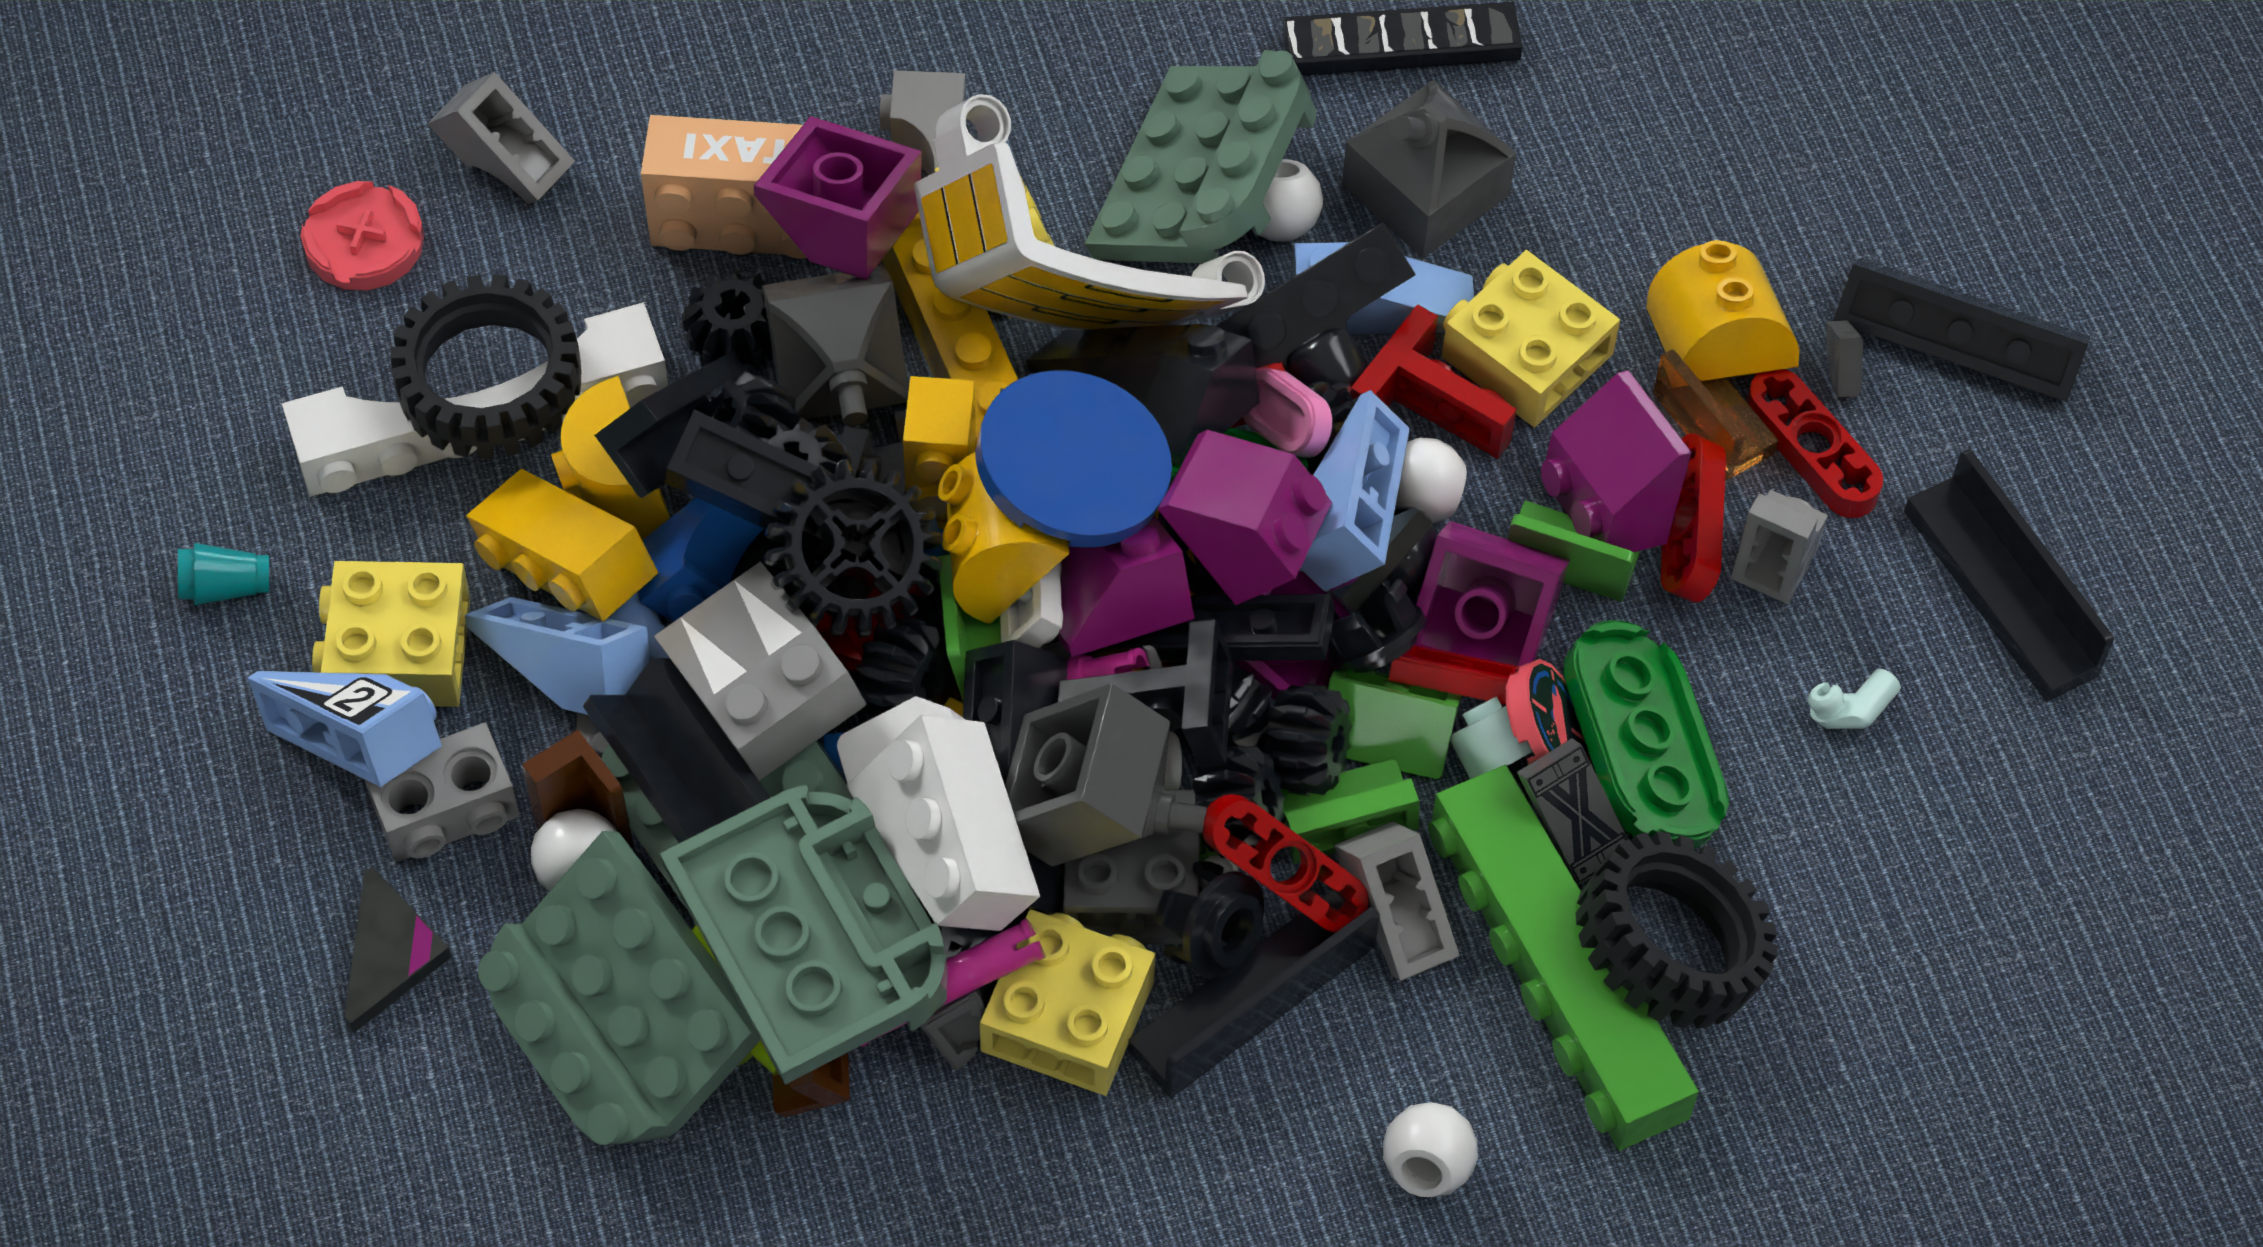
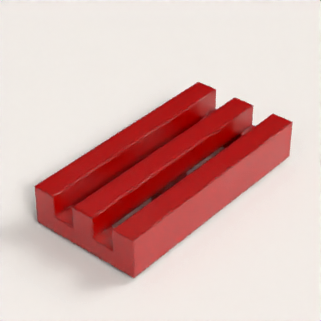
(1452, 673)

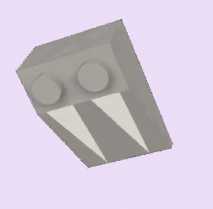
(761, 670)

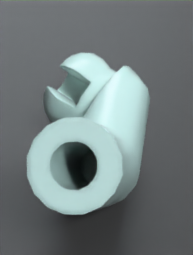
(1853, 710)

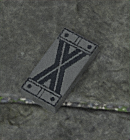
(1573, 808)

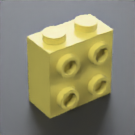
(1529, 336)
(397, 624)
(1073, 1007)

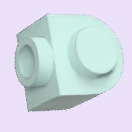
(1487, 739)

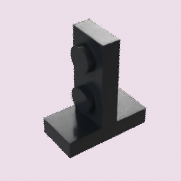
(1186, 695)

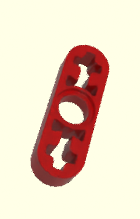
(1816, 469)
(1694, 544)
(1281, 836)

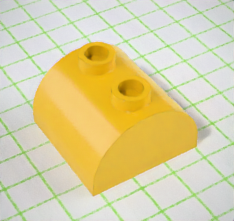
(1721, 313)
(588, 469)
(988, 552)

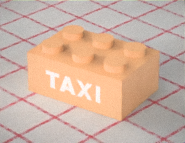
(702, 184)

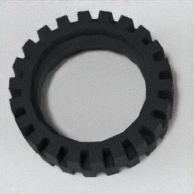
(473, 309)
(1645, 968)

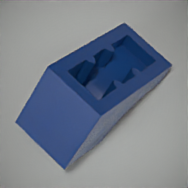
(694, 557)

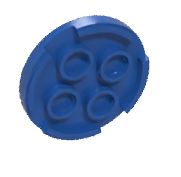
(1073, 458)

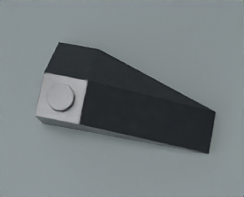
(1183, 374)

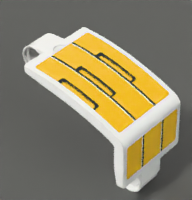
(989, 258)

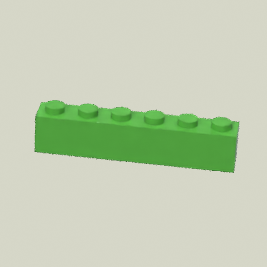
(1530, 902)

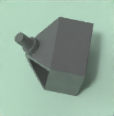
(1428, 168)
(837, 344)
(1093, 777)

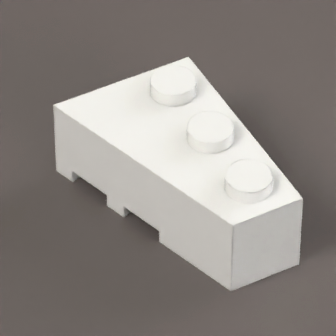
(950, 823)

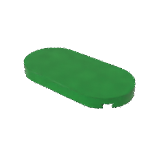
(1645, 733)

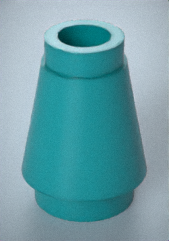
(220, 574)

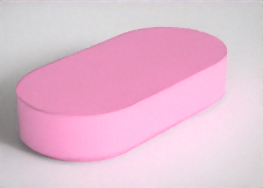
(1290, 414)

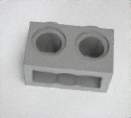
(447, 809)

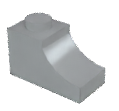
(916, 107)
(501, 136)
(1778, 544)
(1404, 892)

